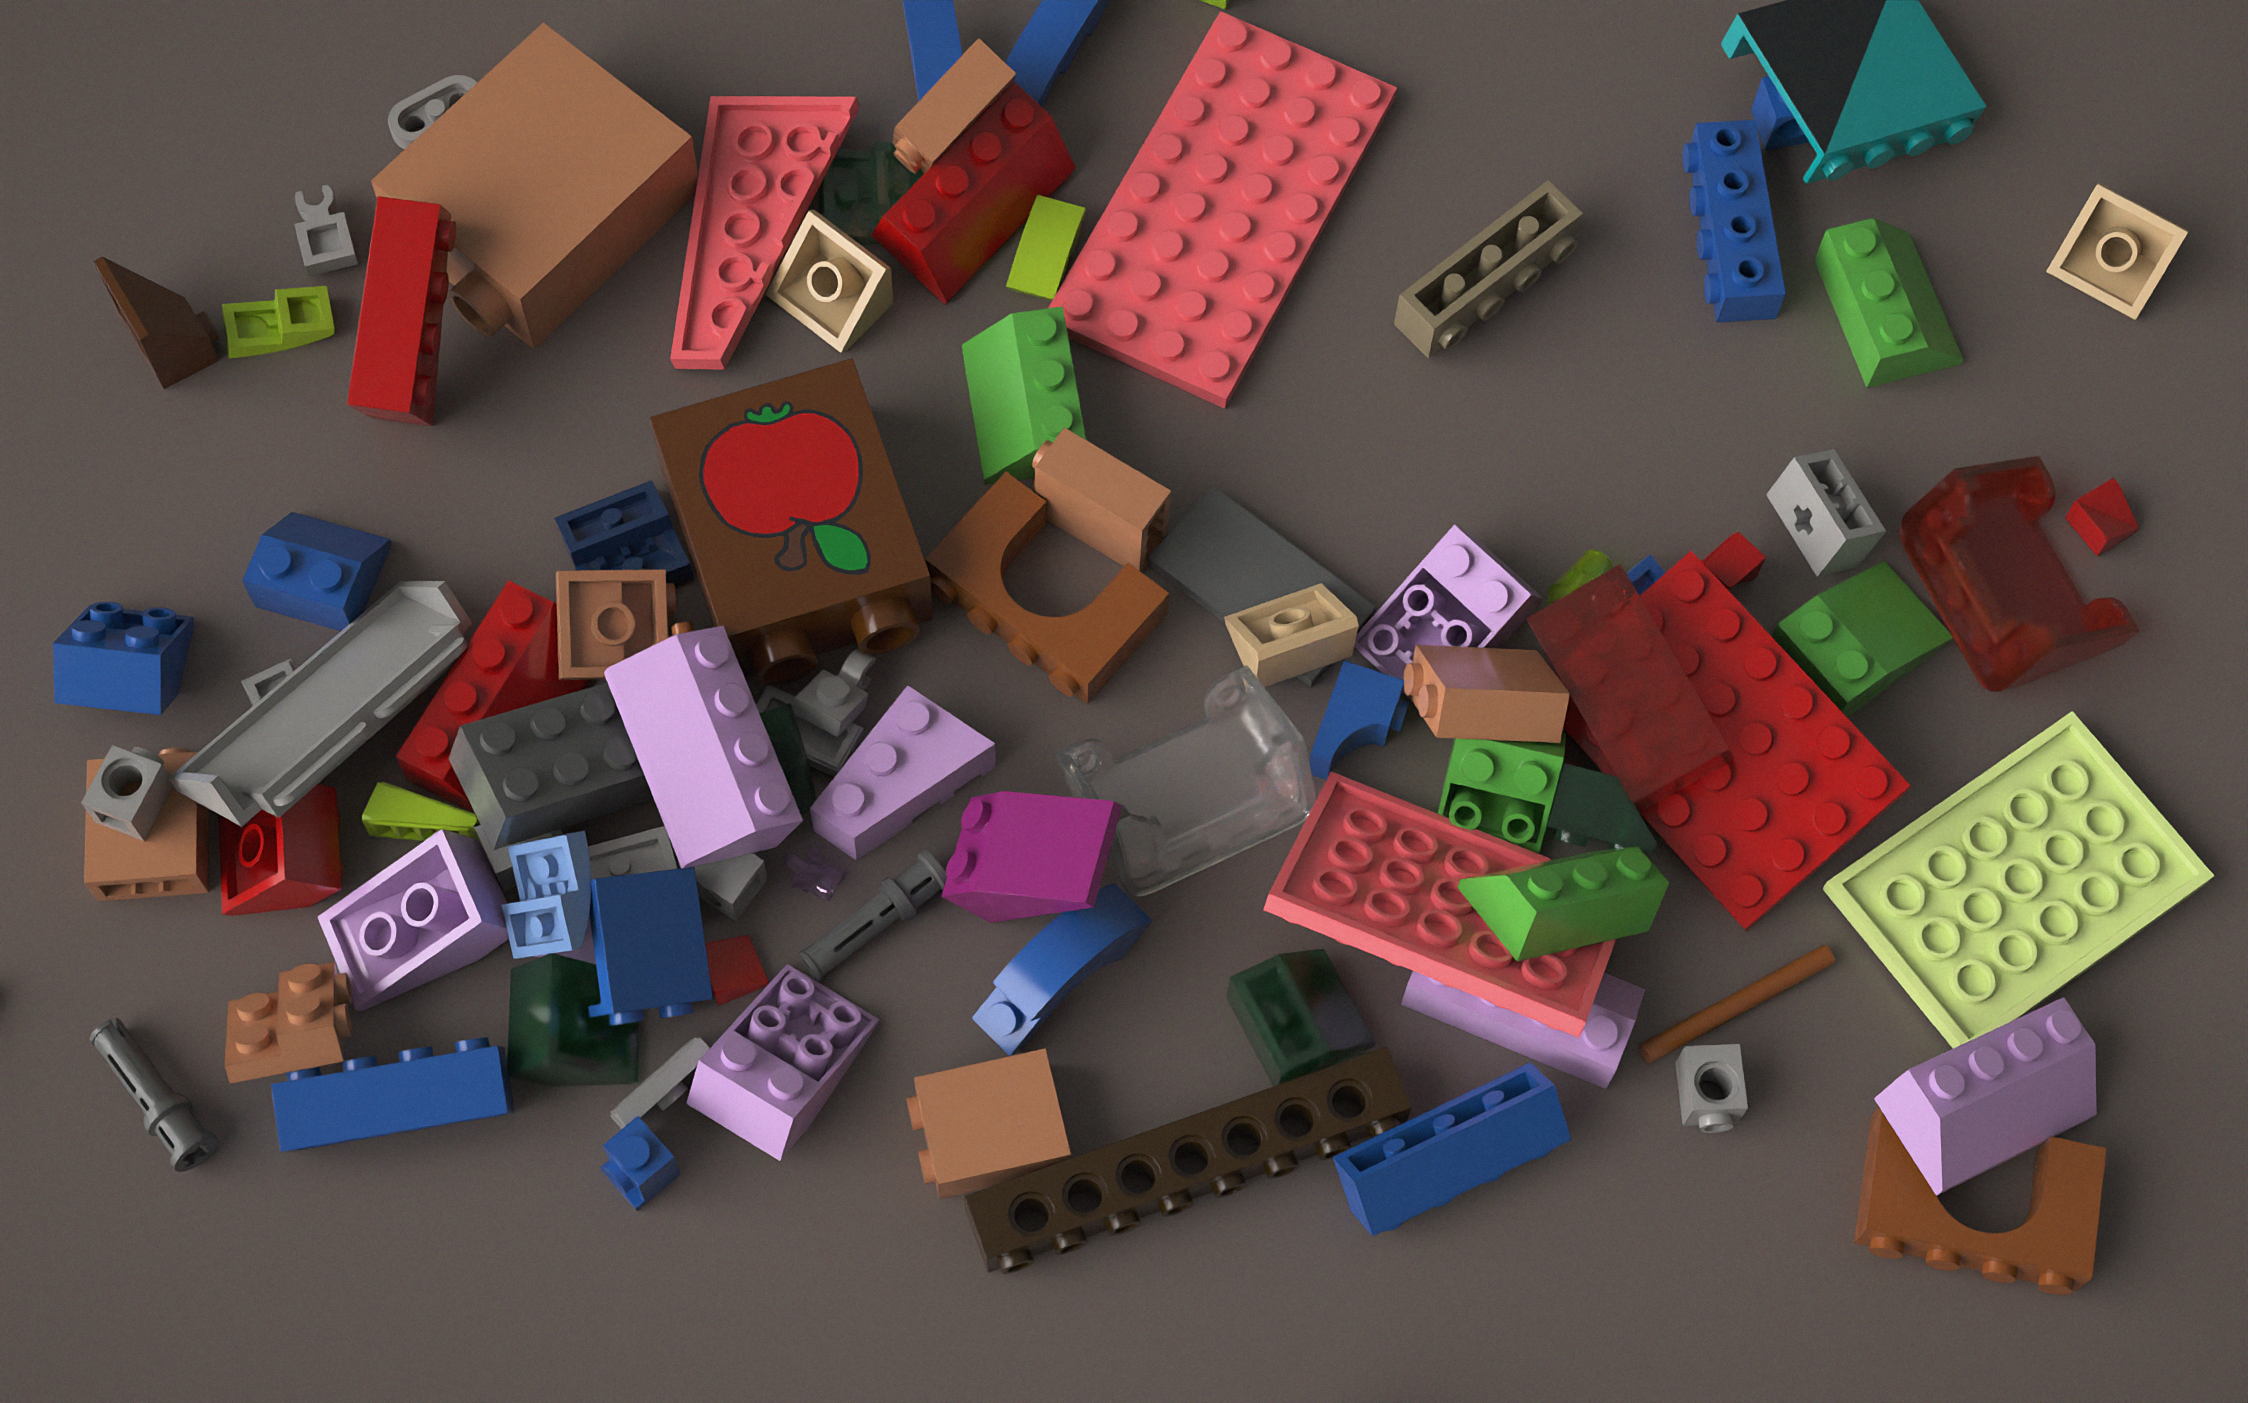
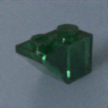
(1597, 808)

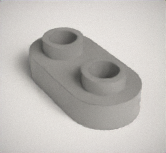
(426, 107)

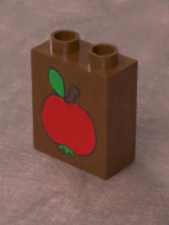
(795, 521)

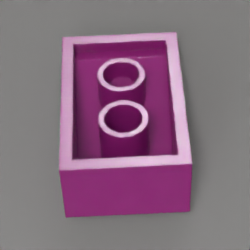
(1030, 854)

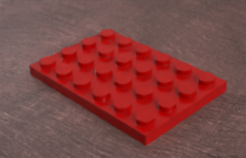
(1799, 766)

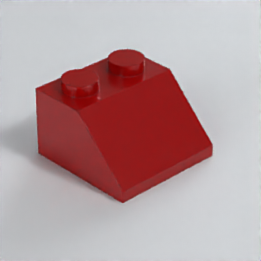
(282, 859)

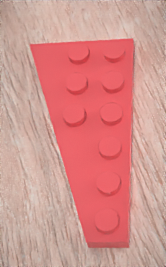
(751, 194)

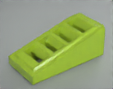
(410, 816)

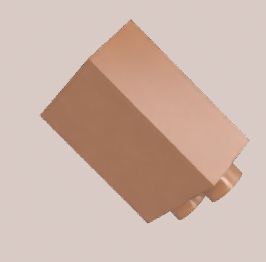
(547, 182)

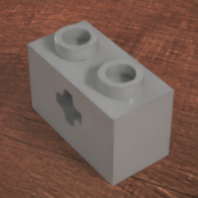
(1825, 512)

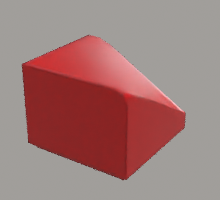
(2102, 517)
(1735, 561)

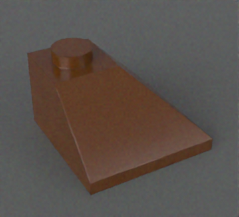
(161, 323)

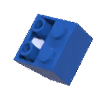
(122, 658)

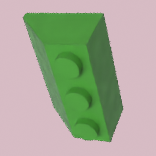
(1885, 302)
(1021, 390)
(1568, 901)

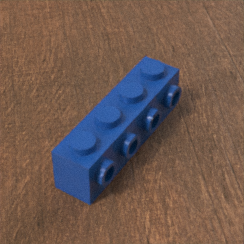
(1734, 221)
(392, 1097)
(1452, 1149)

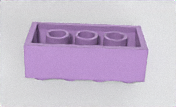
(703, 748)
(1590, 1057)
(1994, 1095)

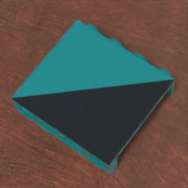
(1860, 78)

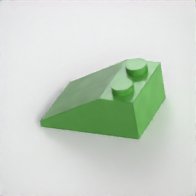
(1861, 636)

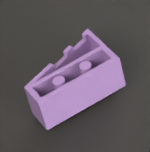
(899, 772)

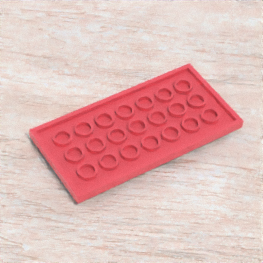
(1221, 208)

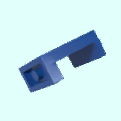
(648, 944)

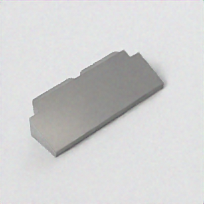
(329, 704)

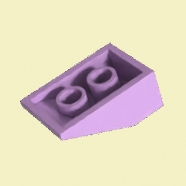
(417, 919)

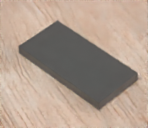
(1238, 562)

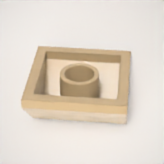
(2117, 251)
(831, 283)
(1293, 634)

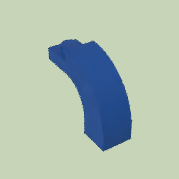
(1057, 963)

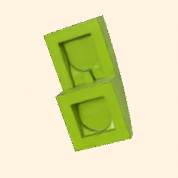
(1046, 248)
(280, 324)

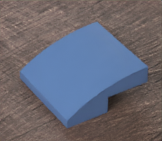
(553, 895)

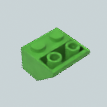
(1502, 788)

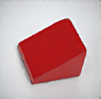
(734, 968)

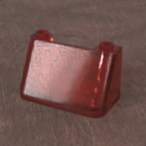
(2002, 580)

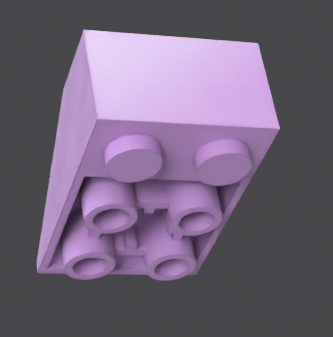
(1450, 599)
(780, 1061)

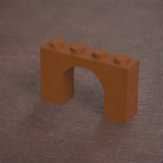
(1074, 649)
(2050, 1248)

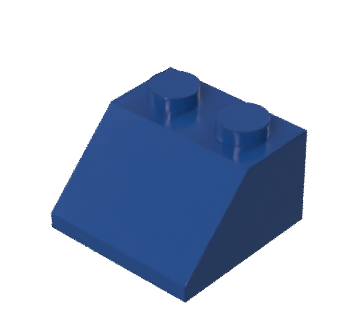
(315, 570)

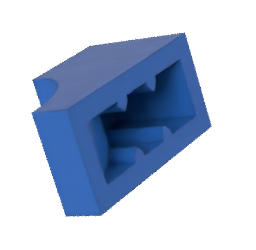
(1358, 714)

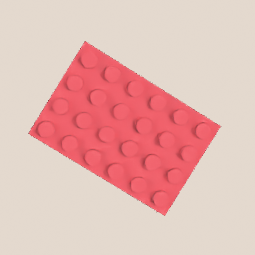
(1388, 884)

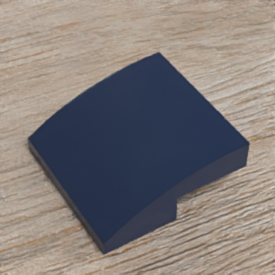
(625, 534)

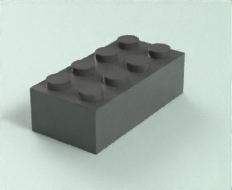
(548, 766)

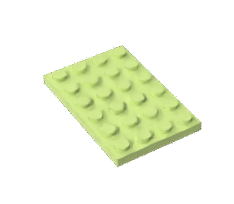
(2017, 882)

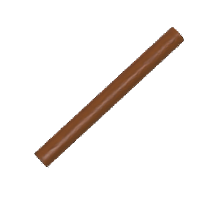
(1736, 1004)

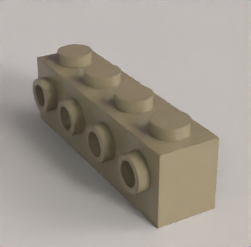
(1488, 270)

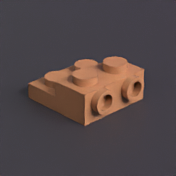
(609, 618)
(291, 1027)

